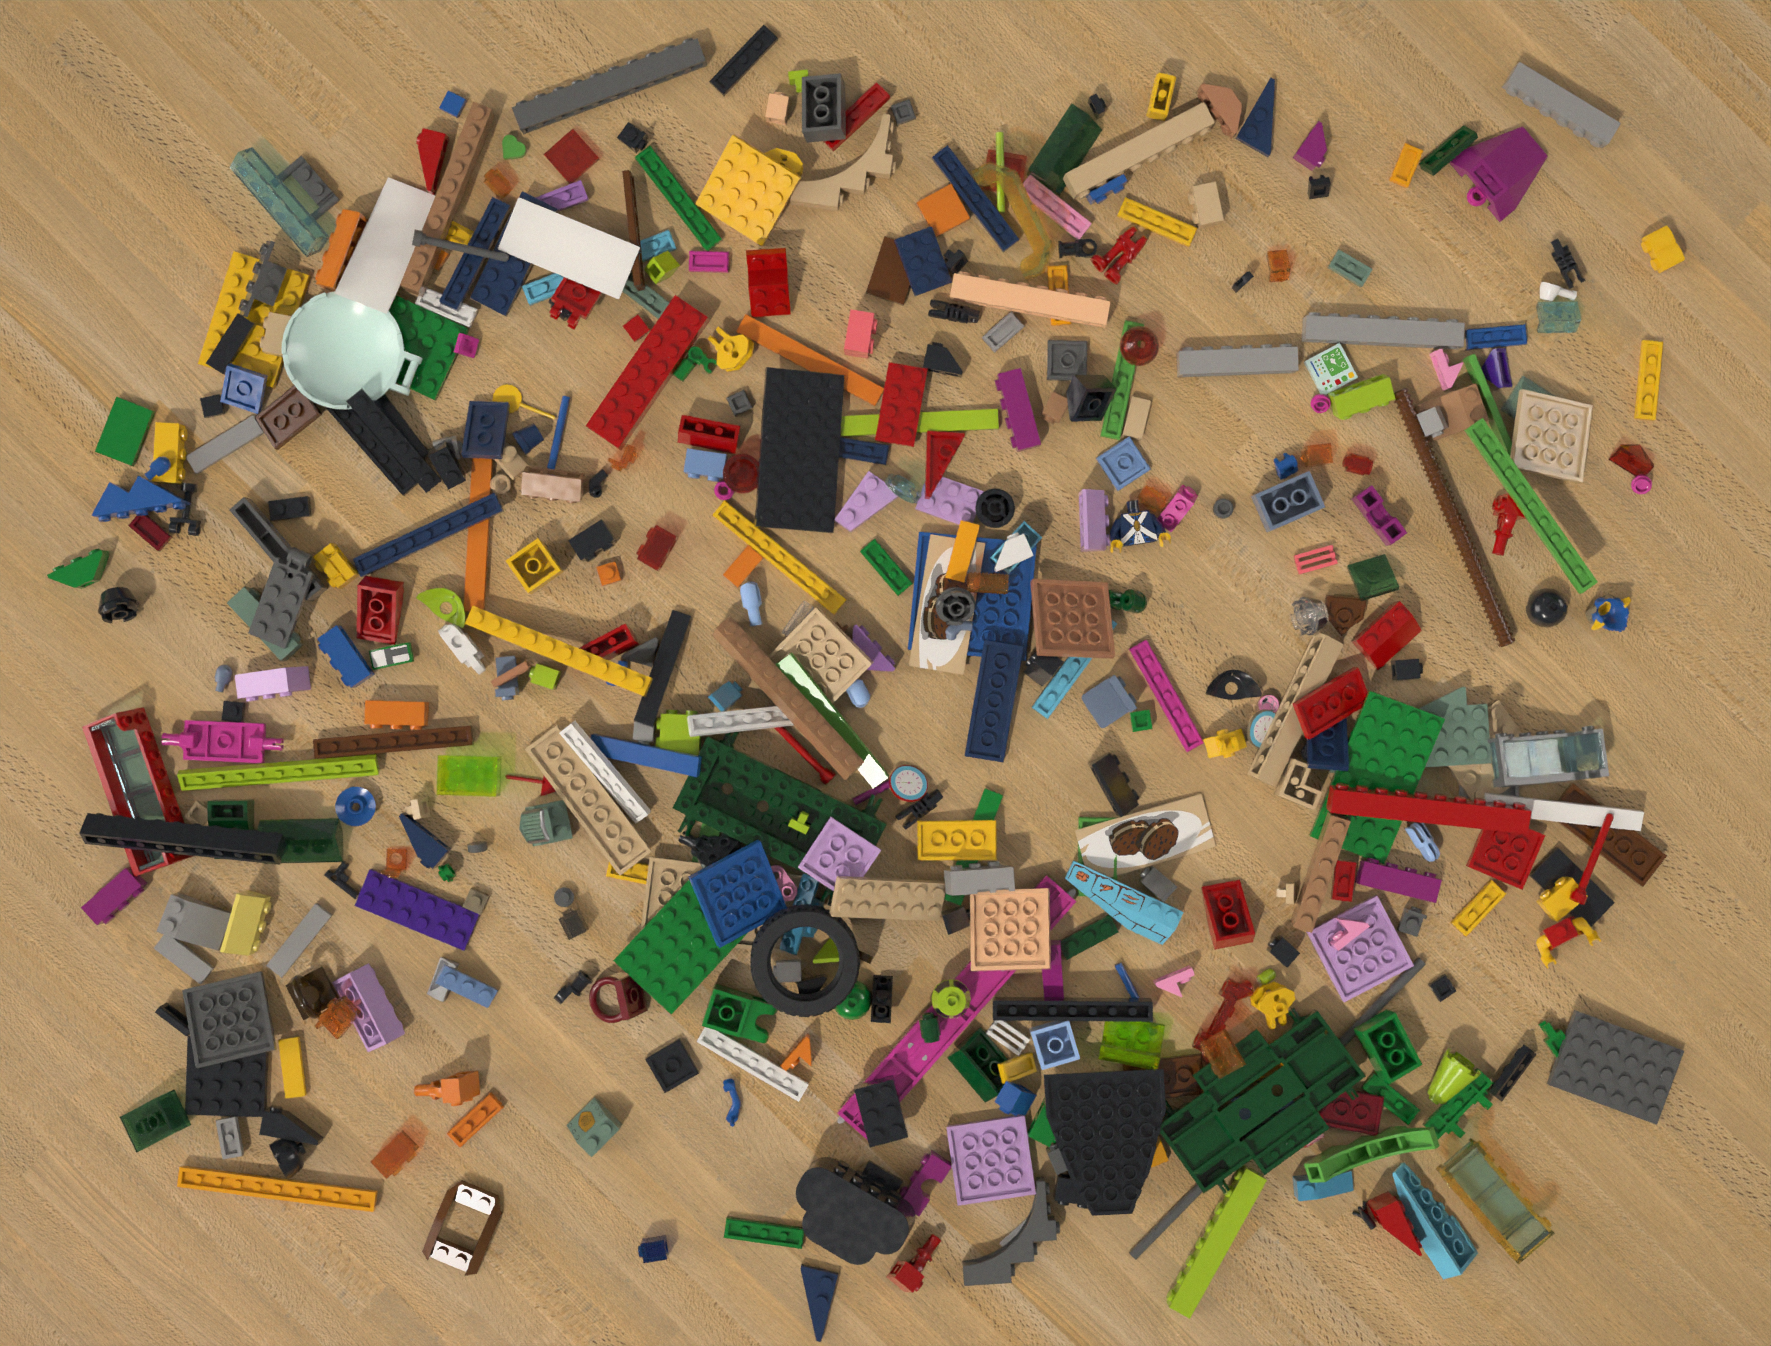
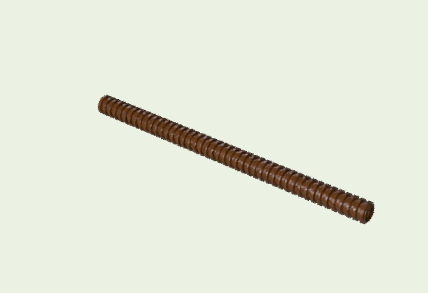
(1454, 519)

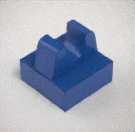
(1286, 467)

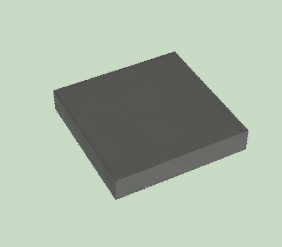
(1066, 359)

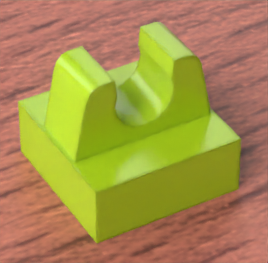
(795, 77)
(799, 824)

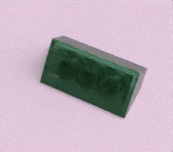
(1064, 149)
(308, 839)

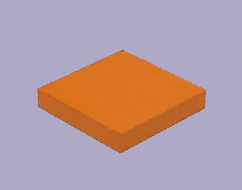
(943, 210)

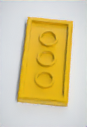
(957, 840)

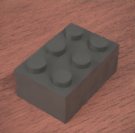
(823, 108)

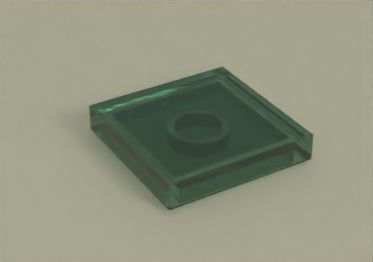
(1373, 577)

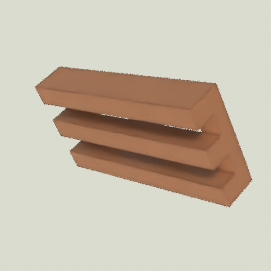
(511, 674)

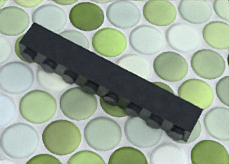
(1072, 1009)

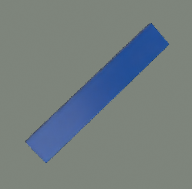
(648, 755)

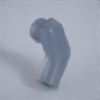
(952, 631)

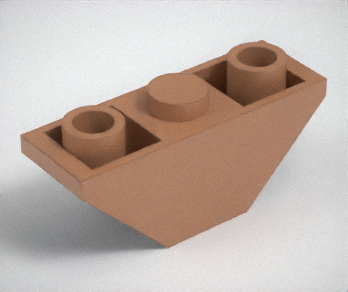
(1223, 107)

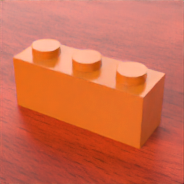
(396, 714)

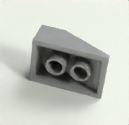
(194, 921)

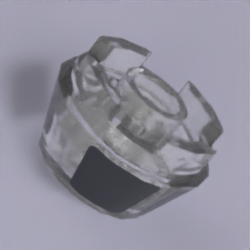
(1309, 615)

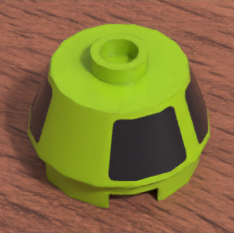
(951, 998)

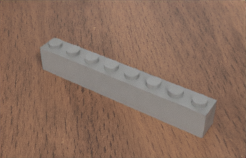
(1383, 332)

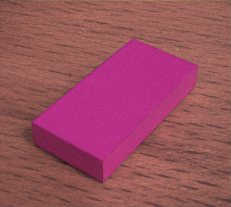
(708, 261)

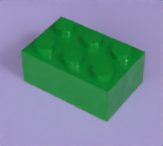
(1387, 1046)

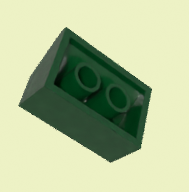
(977, 1062)

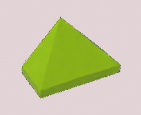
(827, 953)

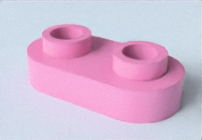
(784, 881)

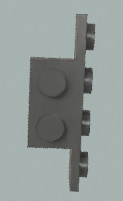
(265, 282)

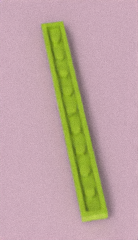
(278, 772)

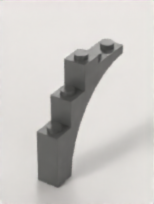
(997, 1266)

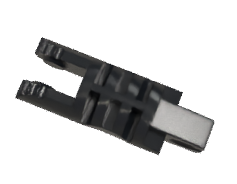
(1566, 262)
(953, 312)
(920, 808)

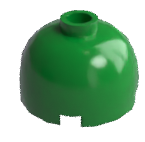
(856, 1004)

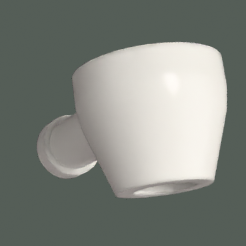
(1550, 291)

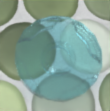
(903, 488)

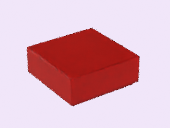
(636, 328)

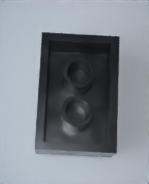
(881, 1111)

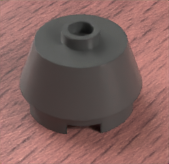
(955, 605)

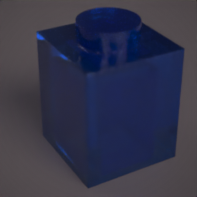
(653, 1249)

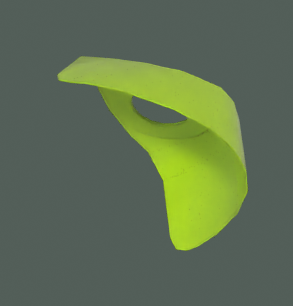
(435, 597)

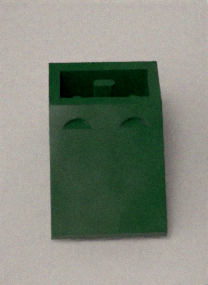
(231, 814)

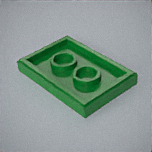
(124, 431)

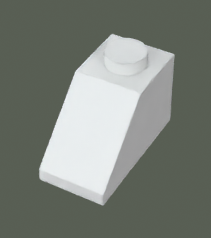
(1013, 552)

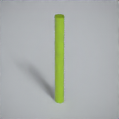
(1000, 161)

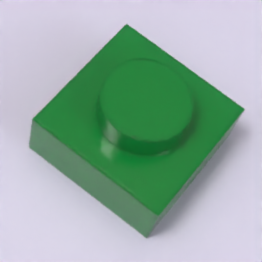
(1140, 720)

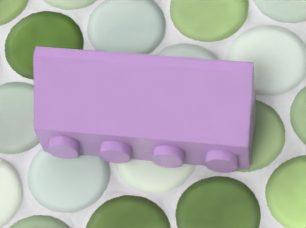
(377, 1021)

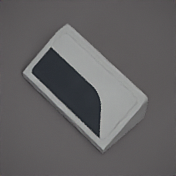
(435, 990)

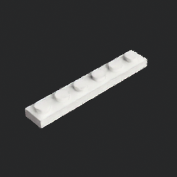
(737, 721)
(605, 772)
(753, 1063)

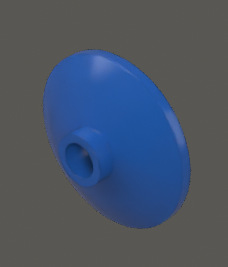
(345, 803)

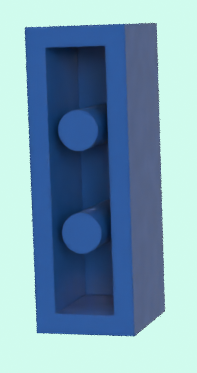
(345, 657)

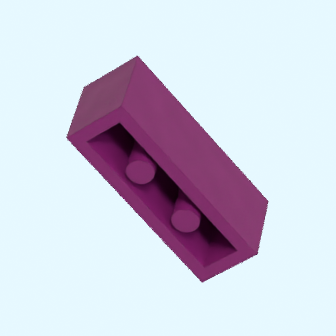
(114, 896)

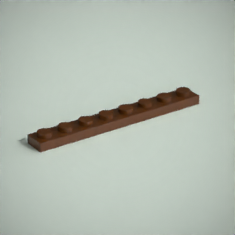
(393, 742)

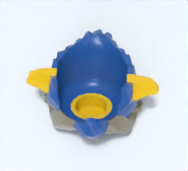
(1609, 613)

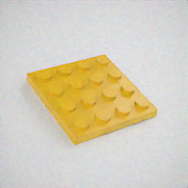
(748, 190)

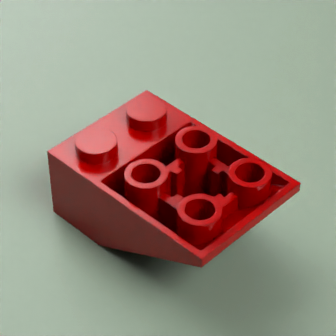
(1389, 1214)

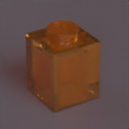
(1317, 455)

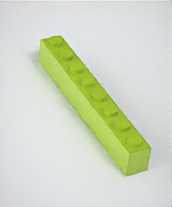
(1216, 1241)

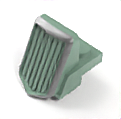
(545, 823)

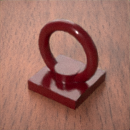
(629, 996)

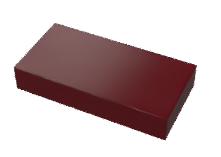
(150, 531)

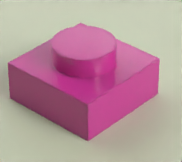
(466, 345)

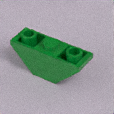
(82, 571)

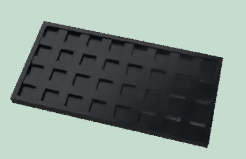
(799, 450)

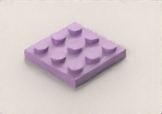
(838, 853)

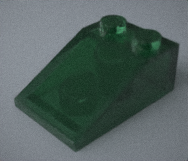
(155, 1120)

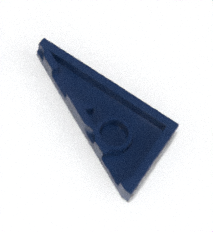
(1258, 126)
(819, 1290)

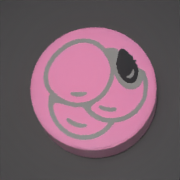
(1268, 702)

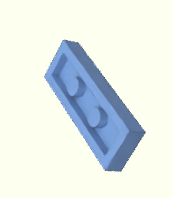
(466, 986)

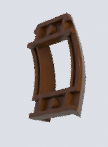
(455, 1254)

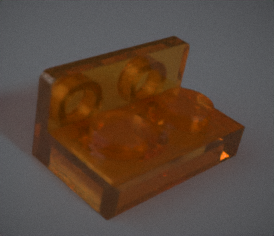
(338, 1016)

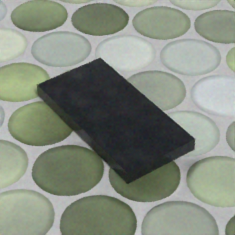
(1559, 865)

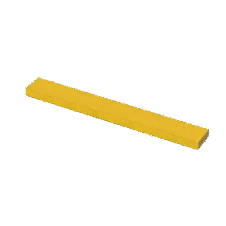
(779, 557)

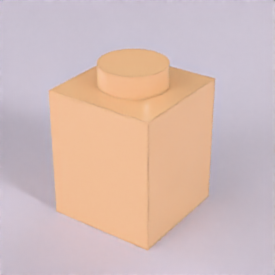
(777, 108)

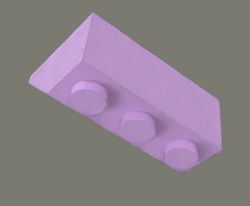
(1093, 520)

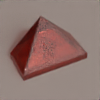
(1632, 459)

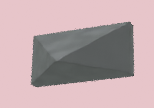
(644, 653)

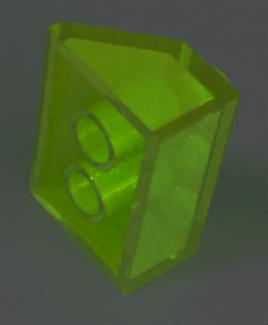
(1132, 1043)

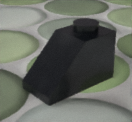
(941, 361)
(956, 919)

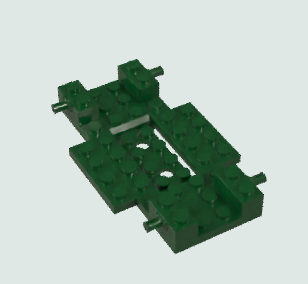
(1312, 1065)

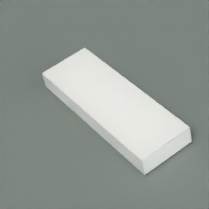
(431, 302)

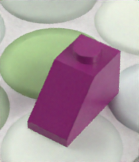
(1312, 149)

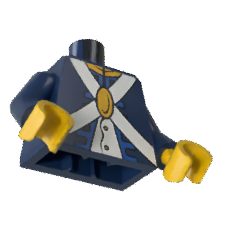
(1137, 528)

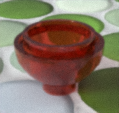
(1132, 352)

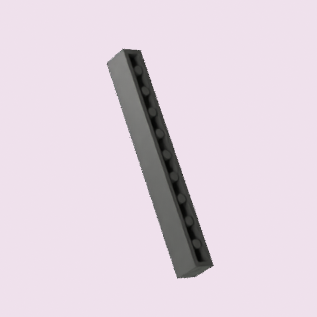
(609, 86)

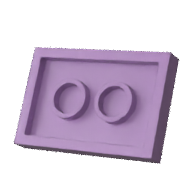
(950, 501)

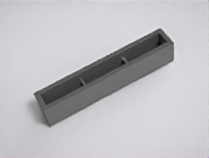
(270, 539)

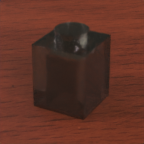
(573, 923)

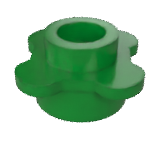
(446, 872)

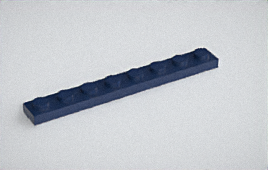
(428, 535)

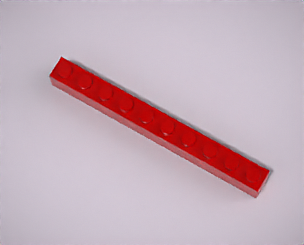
(1428, 809)

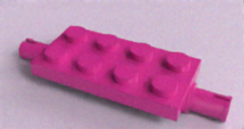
(223, 741)

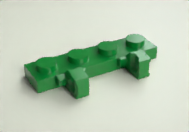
(1448, 1114)

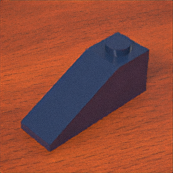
(426, 845)

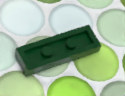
(1448, 150)
(1088, 936)

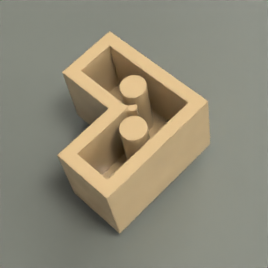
(1292, 785)

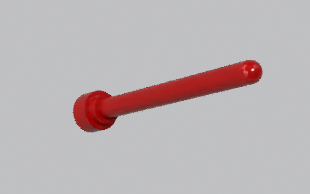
(824, 773)
(1579, 894)

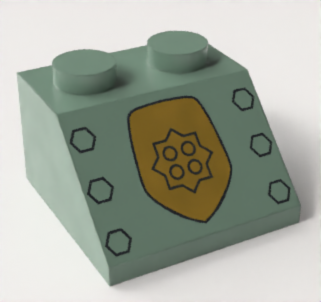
(593, 1127)

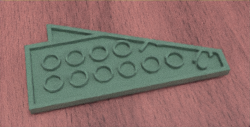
(1463, 732)

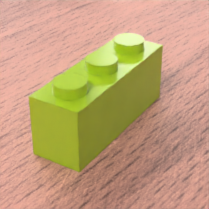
(1361, 396)

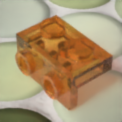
(1222, 1054)

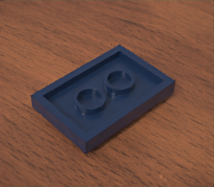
(923, 261)
(485, 430)
(1329, 748)

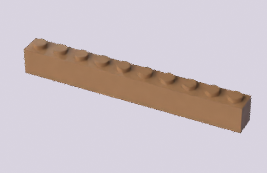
(448, 197)
(787, 698)

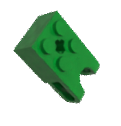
(742, 1018)

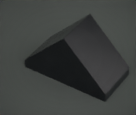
(811, 984)

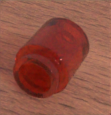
(1357, 464)

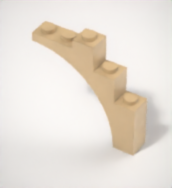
(854, 180)

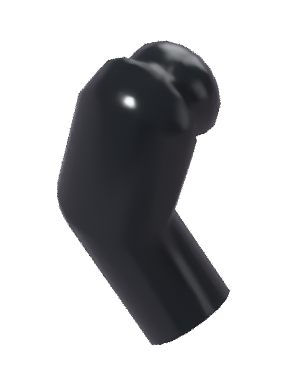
(595, 486)

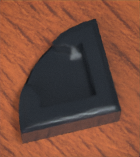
(1242, 281)

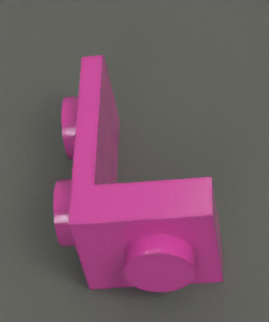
(1178, 507)

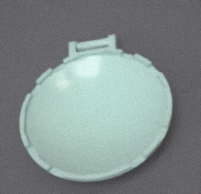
(344, 346)

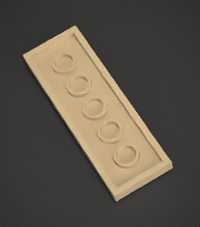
(887, 898)

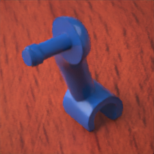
(732, 1116)

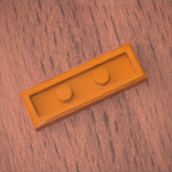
(475, 1119)

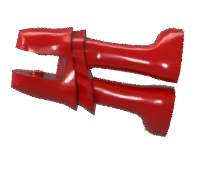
(1127, 247)

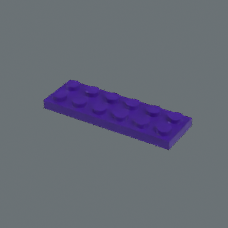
(417, 909)

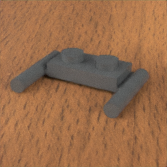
(312, 185)

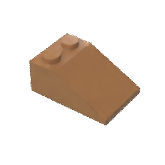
(1459, 409)

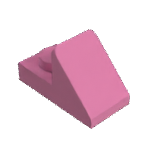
(1445, 373)
(1352, 929)
(1169, 981)

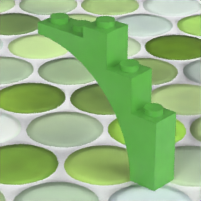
(1367, 1149)

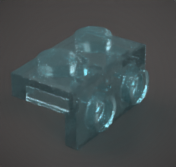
(1558, 317)

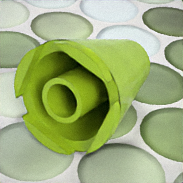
(1451, 1077)

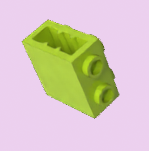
(675, 733)

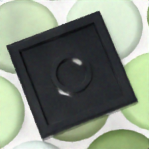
(672, 1065)

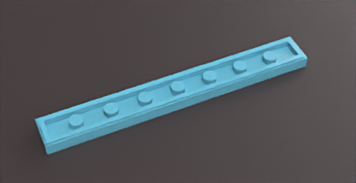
(546, 287)

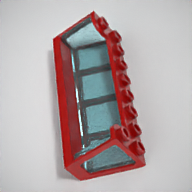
(134, 778)

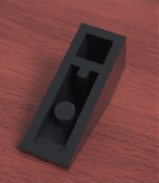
(285, 1125)

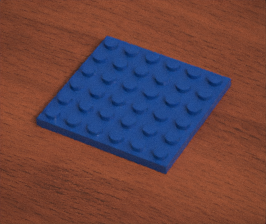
(995, 615)

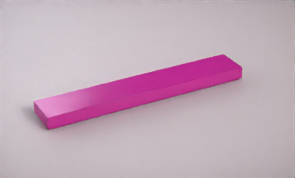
(1166, 696)

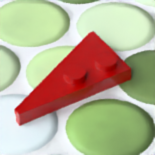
(939, 453)

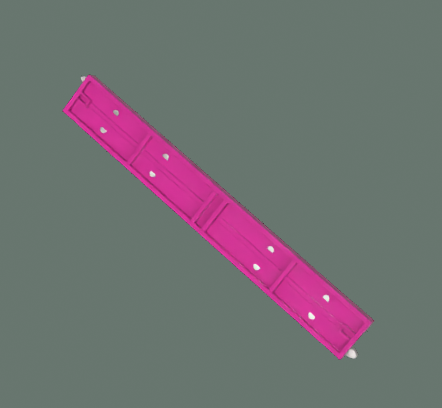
(912, 1056)

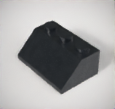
(1114, 784)

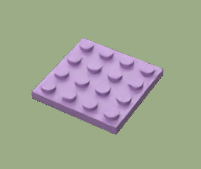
(1368, 958)
(991, 1160)

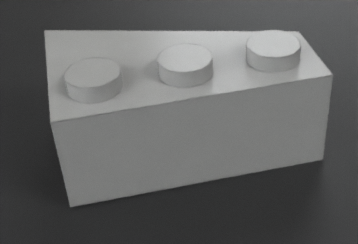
(979, 878)

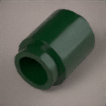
(929, 1027)

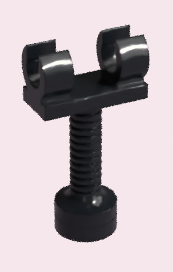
(175, 523)

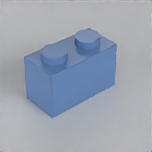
(704, 464)

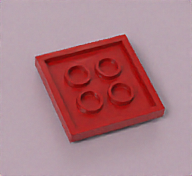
(1506, 855)

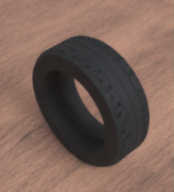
(804, 1004)

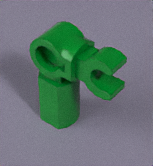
(696, 356)

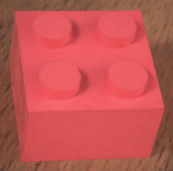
(859, 334)

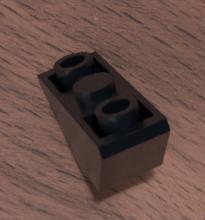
(881, 999)

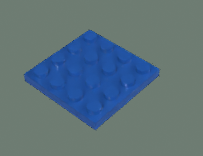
(737, 893)

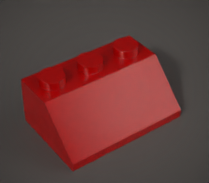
(1387, 634)

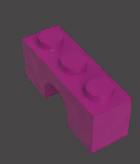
(1371, 507)
(932, 1167)

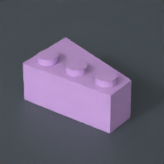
(866, 501)
(272, 682)

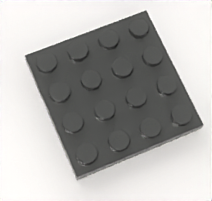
(229, 1019)

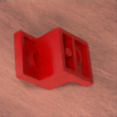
(768, 282)

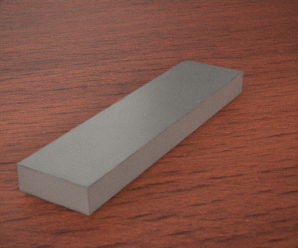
(224, 444)
(299, 940)

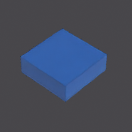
(453, 104)

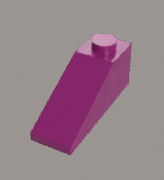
(1054, 977)

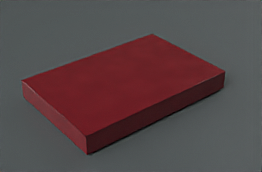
(1359, 1115)

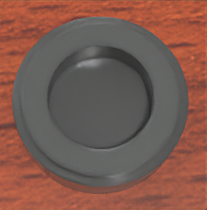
(1223, 508)
(476, 847)

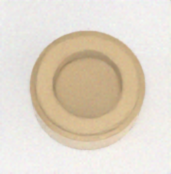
(500, 484)

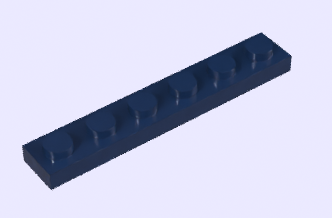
(975, 198)
(470, 264)

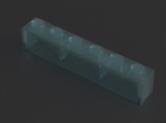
(279, 201)

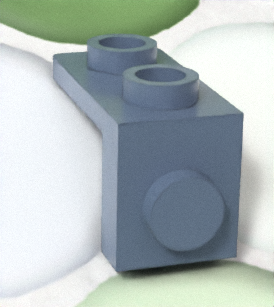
(510, 688)

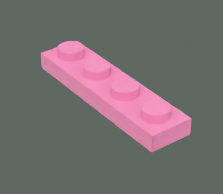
(1056, 208)

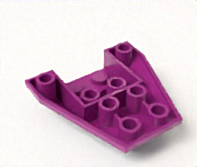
(1502, 168)

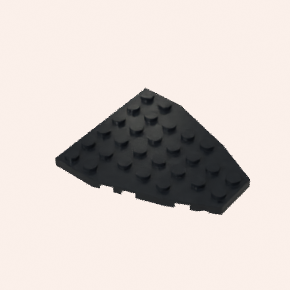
(1106, 1132)

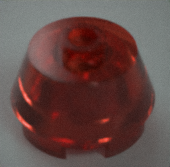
(741, 473)

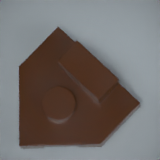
(1344, 611)

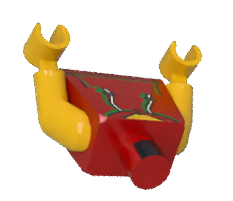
(1561, 934)

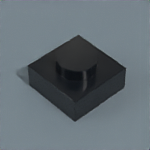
(1097, 106)
(233, 711)

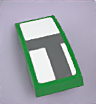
(391, 656)

